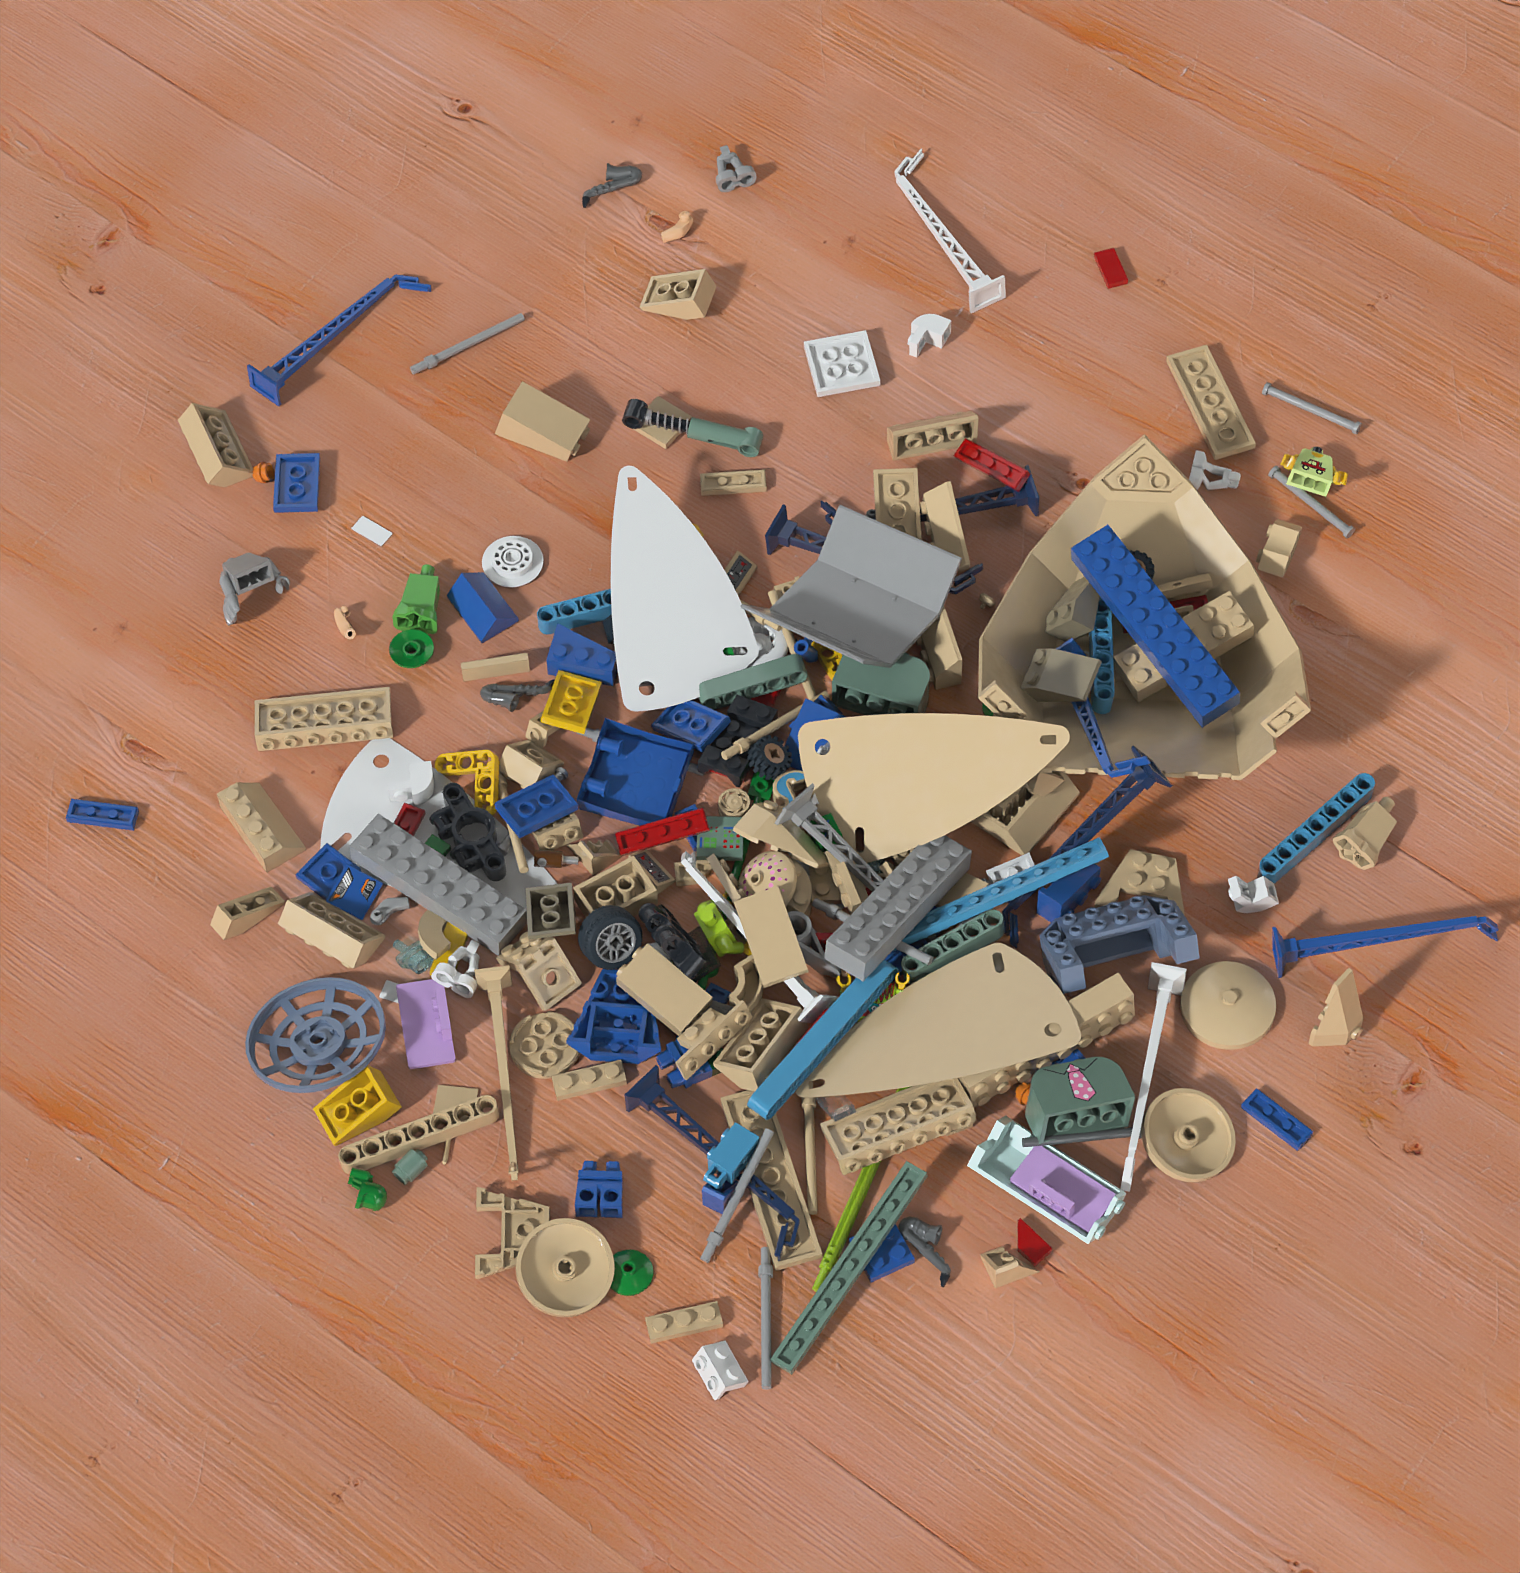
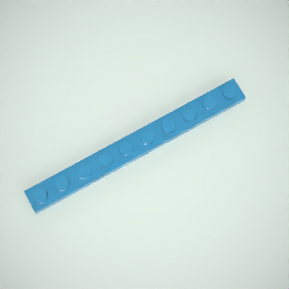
(1008, 889)

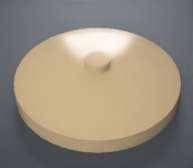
(1228, 1005)
(1188, 1135)
(564, 1267)

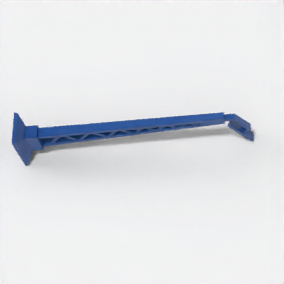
(270, 381)
(1093, 731)
(1291, 949)

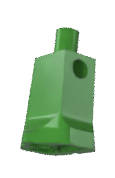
(419, 602)

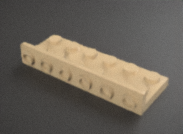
(323, 719)
(898, 1123)

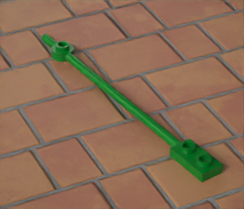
(759, 791)

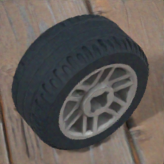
(610, 937)

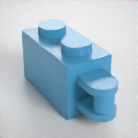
(730, 1155)

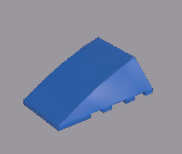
(614, 1025)

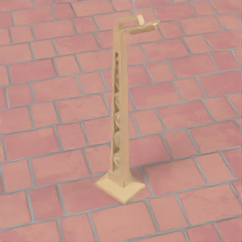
(493, 981)

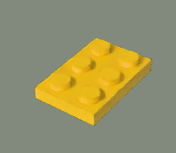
(571, 702)

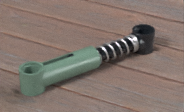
(744, 440)

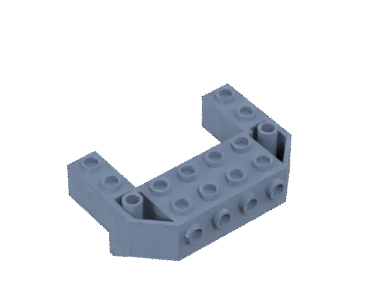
(1115, 933)

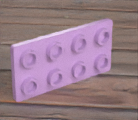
(425, 1024)
(1062, 1188)

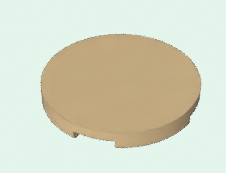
(541, 1047)

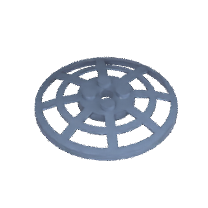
(308, 1031)

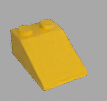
(357, 1106)

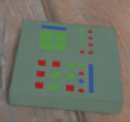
(720, 840)

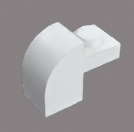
(928, 329)
(418, 787)
(1252, 896)

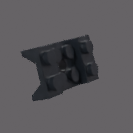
(746, 718)

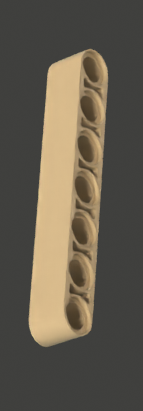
(427, 1125)

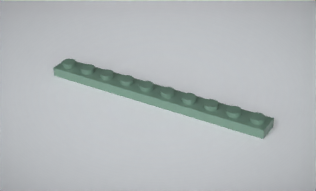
(848, 1267)

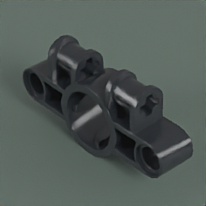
(475, 854)
(672, 938)

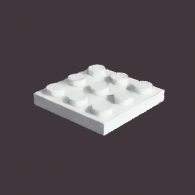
(841, 363)

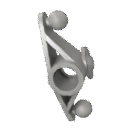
(807, 938)

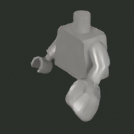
(243, 575)

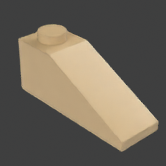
(244, 912)

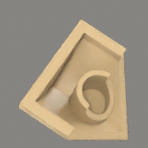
(595, 856)
(1004, 1267)

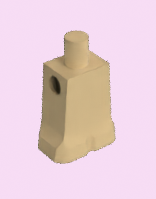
(1366, 834)

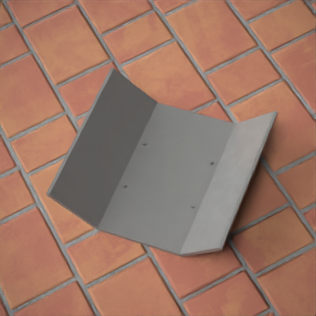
(867, 591)

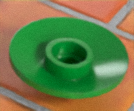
(411, 641)
(635, 1281)

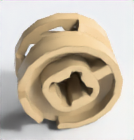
(733, 804)

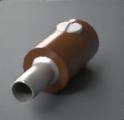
(552, 859)

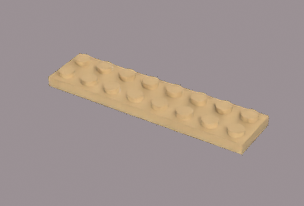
(779, 1175)

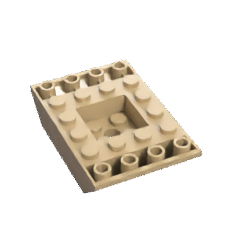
(1027, 817)

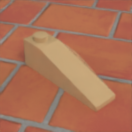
(1341, 1016)

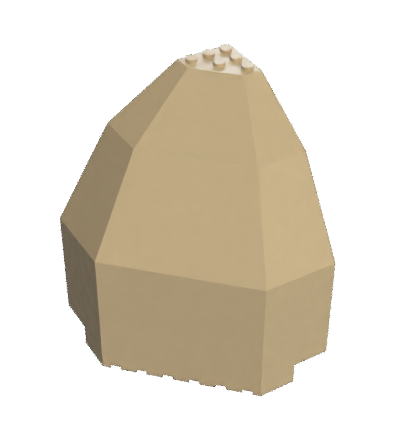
(1165, 517)

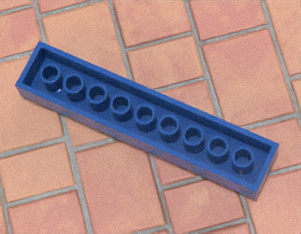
(1155, 626)

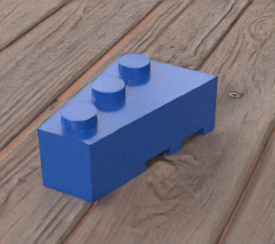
(581, 657)
(1067, 893)

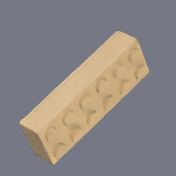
(1217, 625)

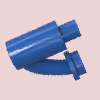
(806, 650)

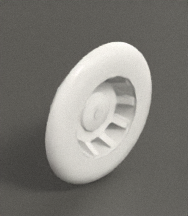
(512, 555)
(767, 650)

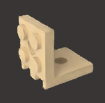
(534, 961)

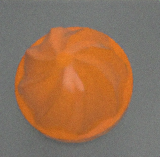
(263, 472)
(1022, 1093)

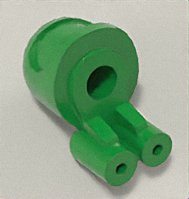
(370, 1194)

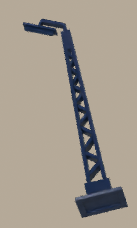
(1026, 496)
(784, 531)
(1145, 776)
(648, 1093)

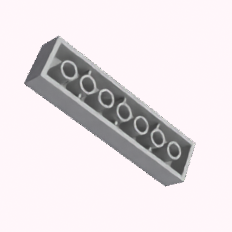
(438, 884)
(897, 906)

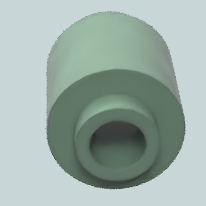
(410, 1166)

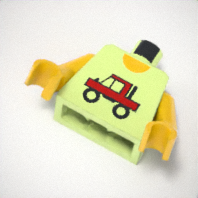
(1313, 471)

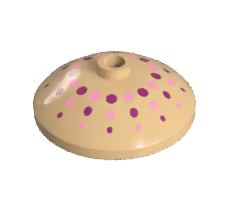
(769, 871)

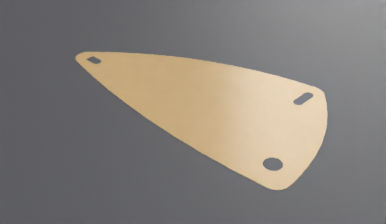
(919, 772)
(951, 1027)

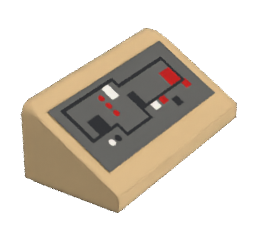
(740, 571)
(654, 870)

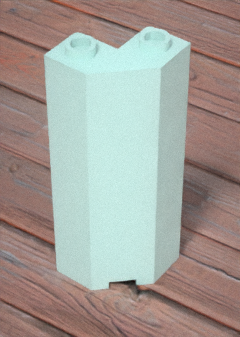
(1004, 1153)

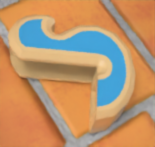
(786, 786)

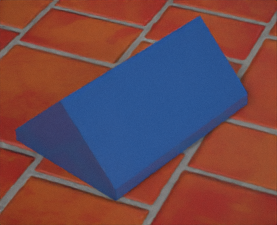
(481, 605)

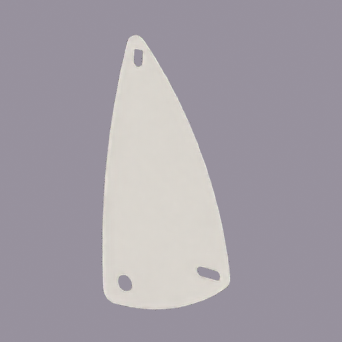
(669, 601)
(365, 793)

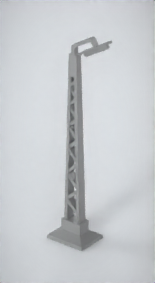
(801, 810)

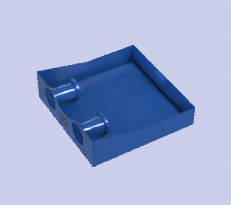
(634, 775)

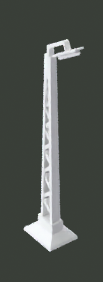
(982, 290)
(1166, 981)
(811, 1001)

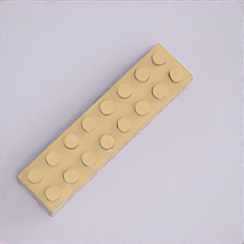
(1097, 1014)

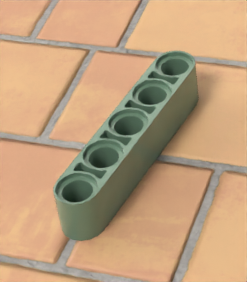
(753, 681)
(957, 937)

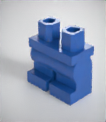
(601, 1186)

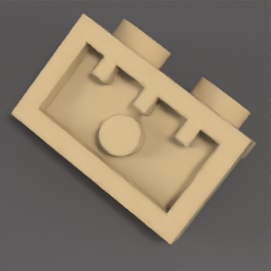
(558, 833)

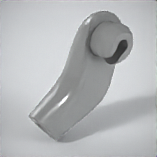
(387, 908)

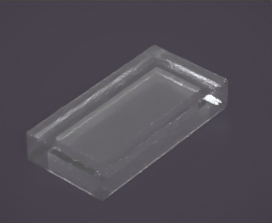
(836, 1106)

